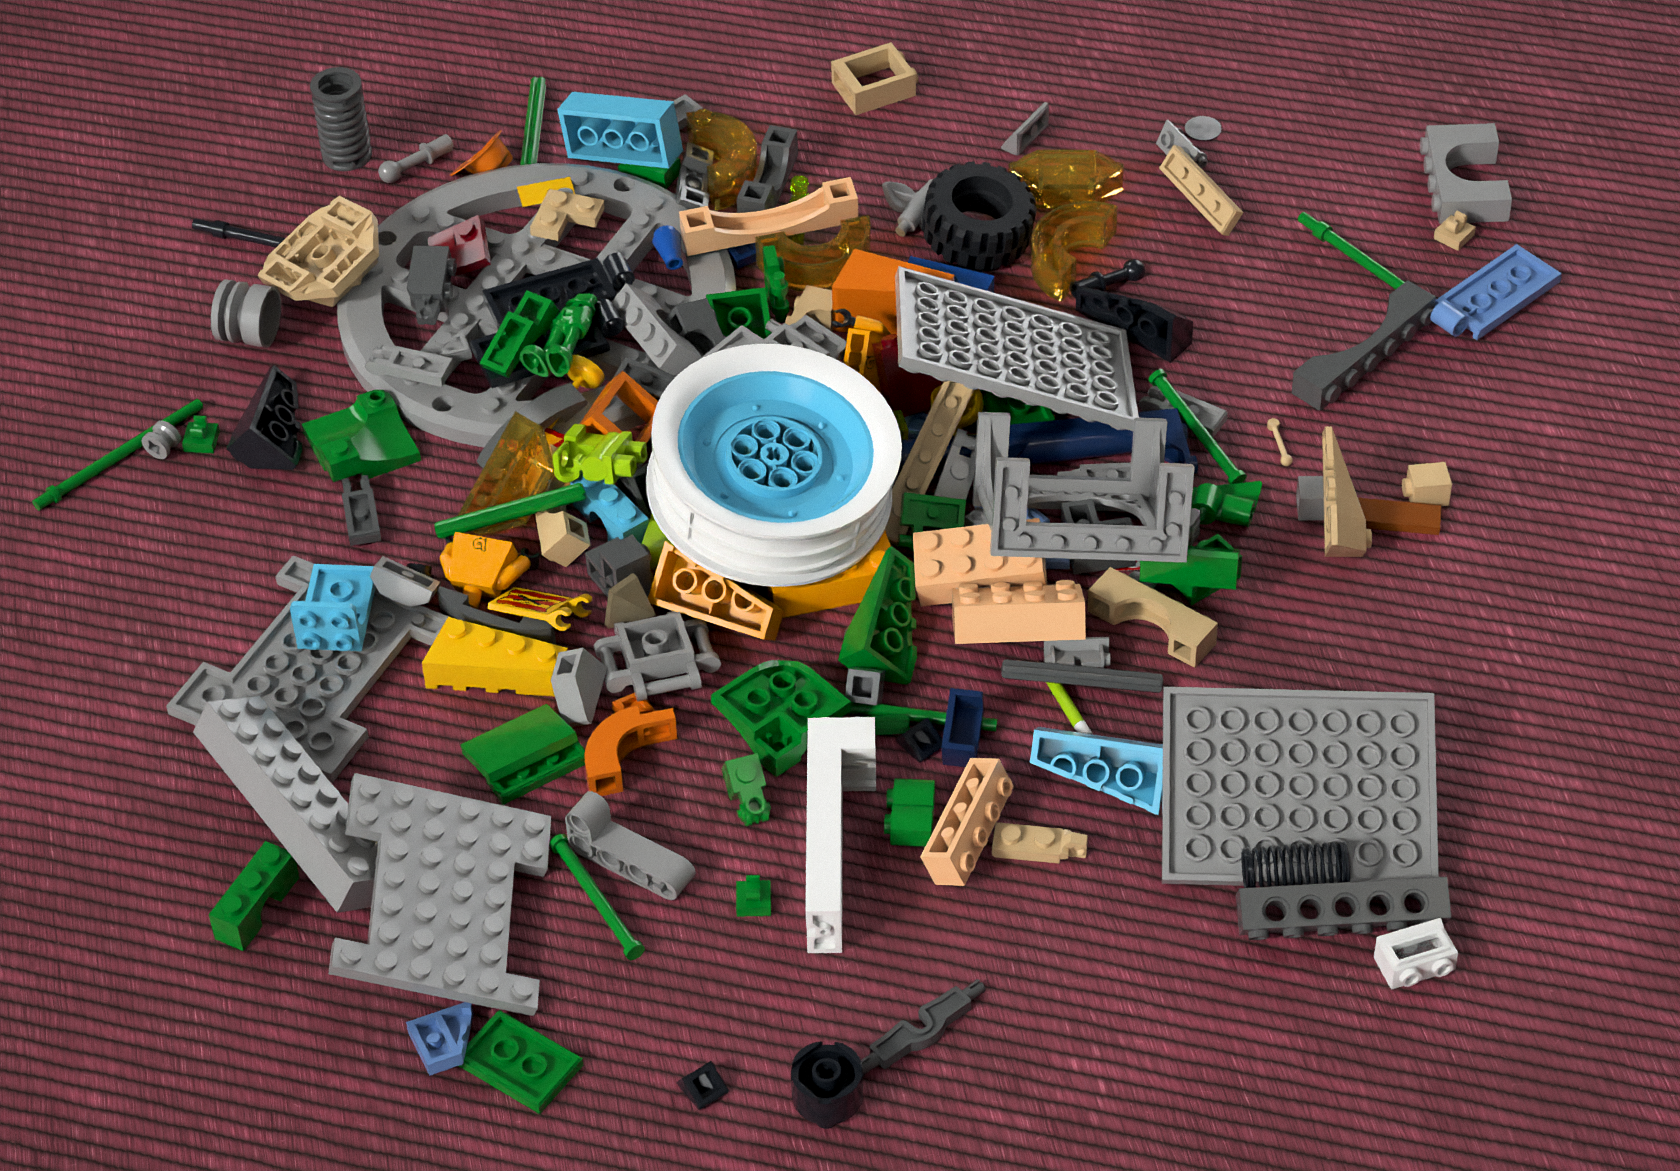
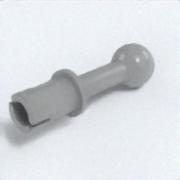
(391, 171)

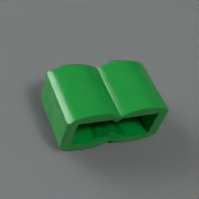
(911, 812)

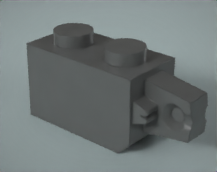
(430, 281)

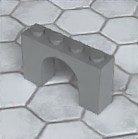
(1464, 145)

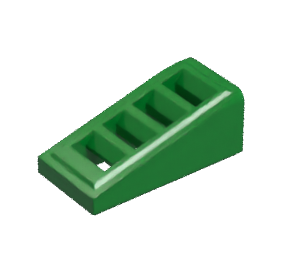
(656, 175)

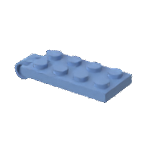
(1494, 293)

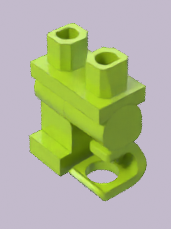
(597, 455)

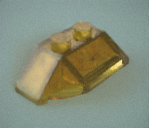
(1069, 176)
(515, 470)

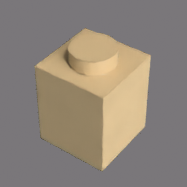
(1428, 484)

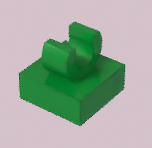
(201, 436)
(753, 897)

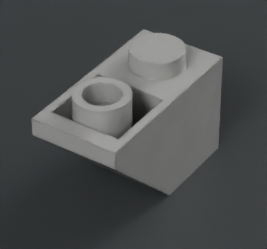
(577, 685)

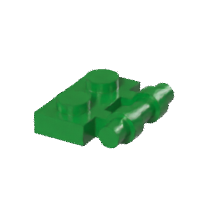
(775, 283)
(930, 513)

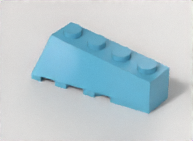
(1104, 763)

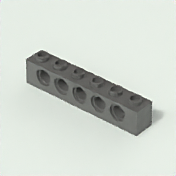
(1252, 902)

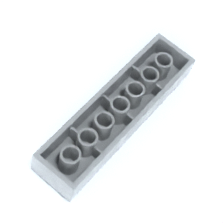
(290, 797)

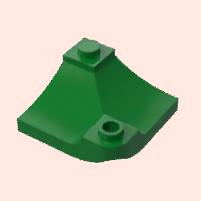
(362, 438)
(773, 709)

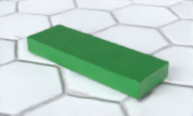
(539, 773)

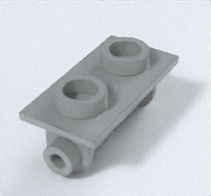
(1175, 136)
(1088, 652)

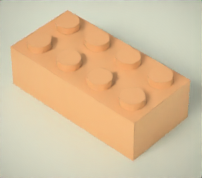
(963, 556)
(1018, 612)

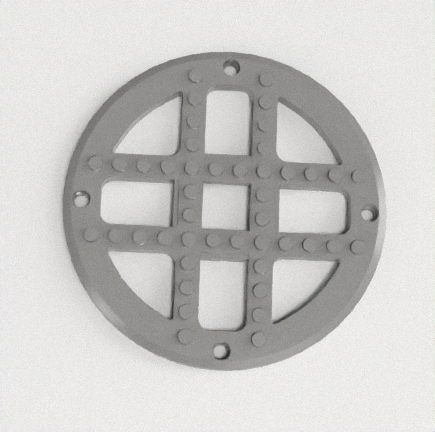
(477, 417)

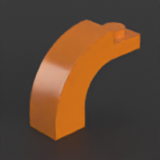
(617, 738)

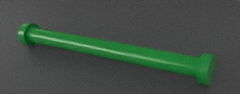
(1159, 379)
(632, 948)

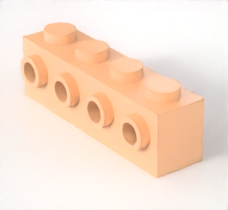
(967, 821)

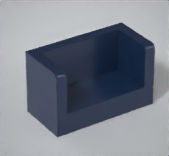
(962, 727)

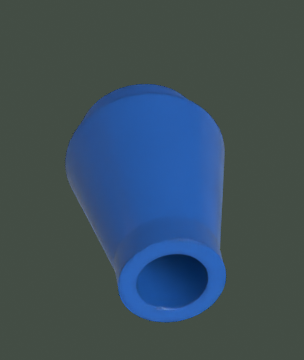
(668, 244)

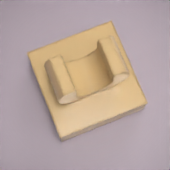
(1455, 231)

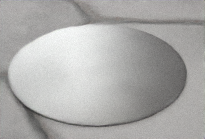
(1203, 128)

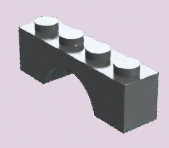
(776, 162)

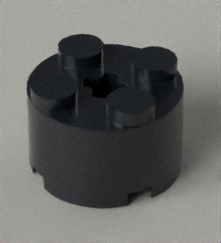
(827, 1083)

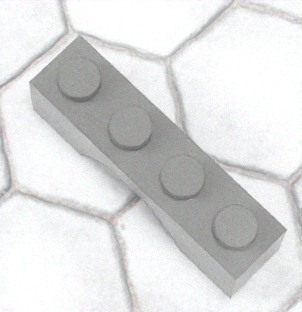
(662, 344)

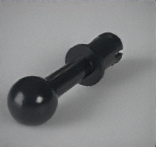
(1131, 270)

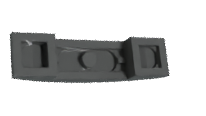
(692, 177)
(544, 410)
(457, 606)

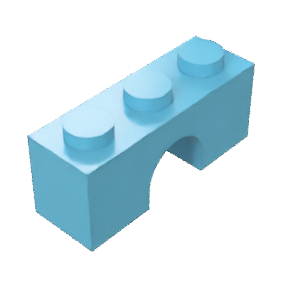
(613, 507)

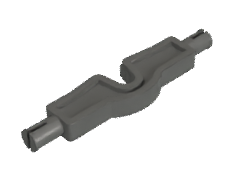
(934, 1015)

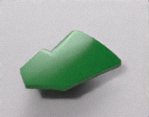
(1227, 502)

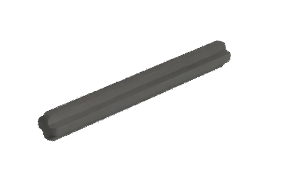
(1082, 675)

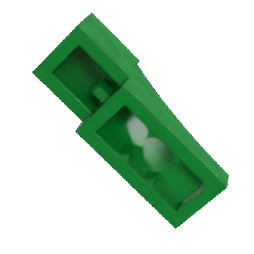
(517, 331)

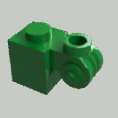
(746, 782)

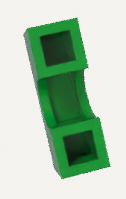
(238, 912)

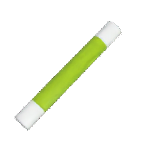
(1069, 708)

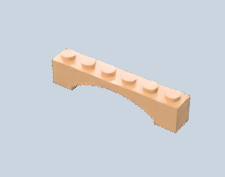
(713, 230)

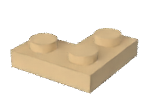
(564, 207)

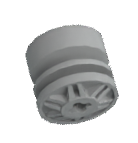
(246, 313)

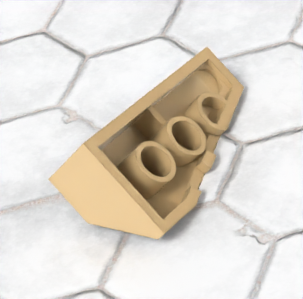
(1343, 517)

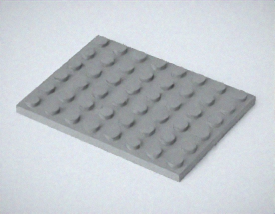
(1014, 349)
(1297, 772)

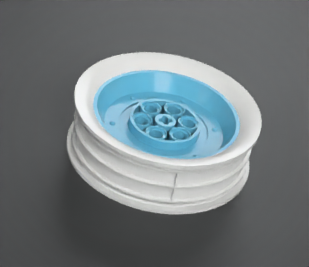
(772, 464)

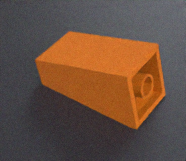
(868, 288)

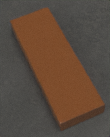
(1401, 516)

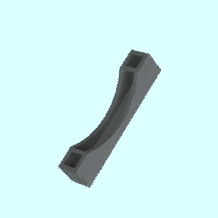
(1327, 376)

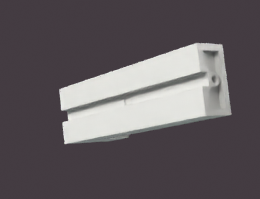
(838, 760)

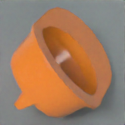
(490, 157)

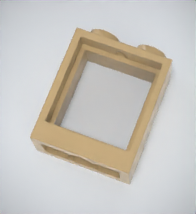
(880, 93)

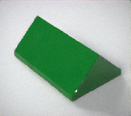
(1203, 568)

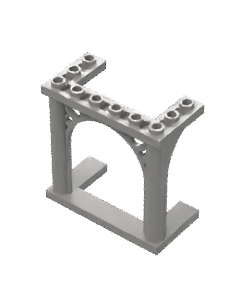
(1154, 493)

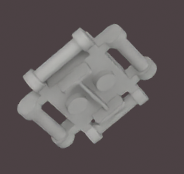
(657, 650)

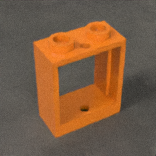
(629, 393)

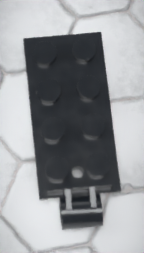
(562, 285)
(604, 323)

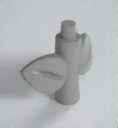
(910, 204)

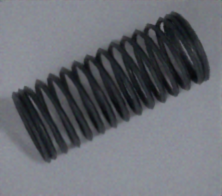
(1342, 864)

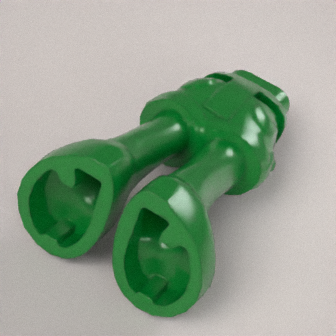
(568, 326)

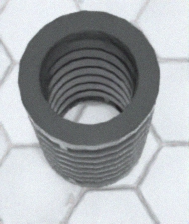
(341, 119)

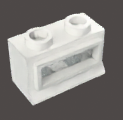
(1415, 954)

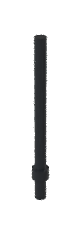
(223, 230)

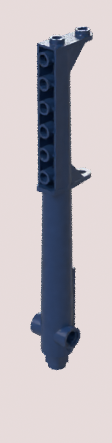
(1078, 440)

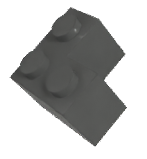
(1084, 513)
(617, 560)

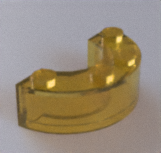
(732, 145)
(1065, 230)
(817, 263)

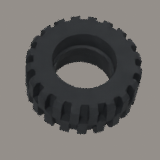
(971, 240)

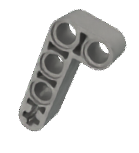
(624, 851)

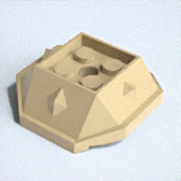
(325, 254)

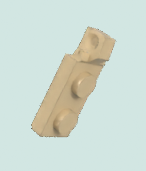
(1037, 843)

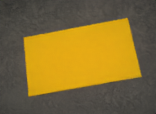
(535, 193)

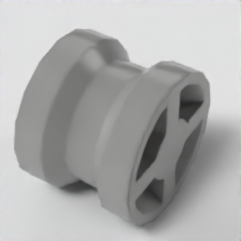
(161, 439)

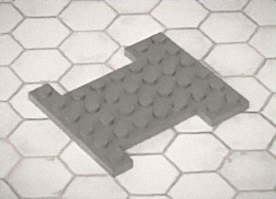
(312, 688)
(442, 893)

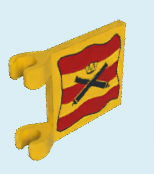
(540, 606)

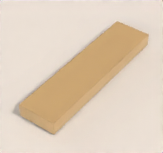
(1201, 190)

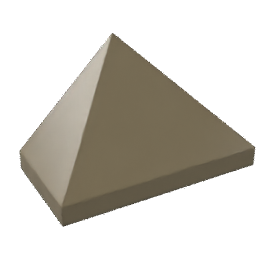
(627, 602)

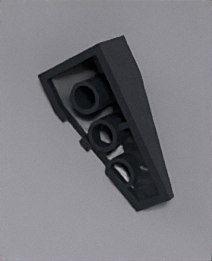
(1145, 322)
(269, 427)

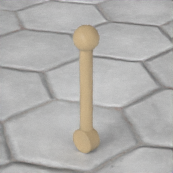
(1273, 425)

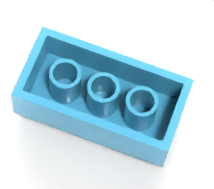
(620, 129)

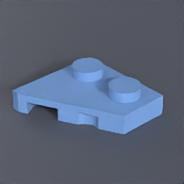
(442, 1037)

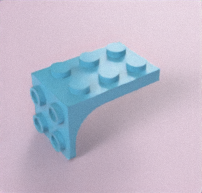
(334, 608)

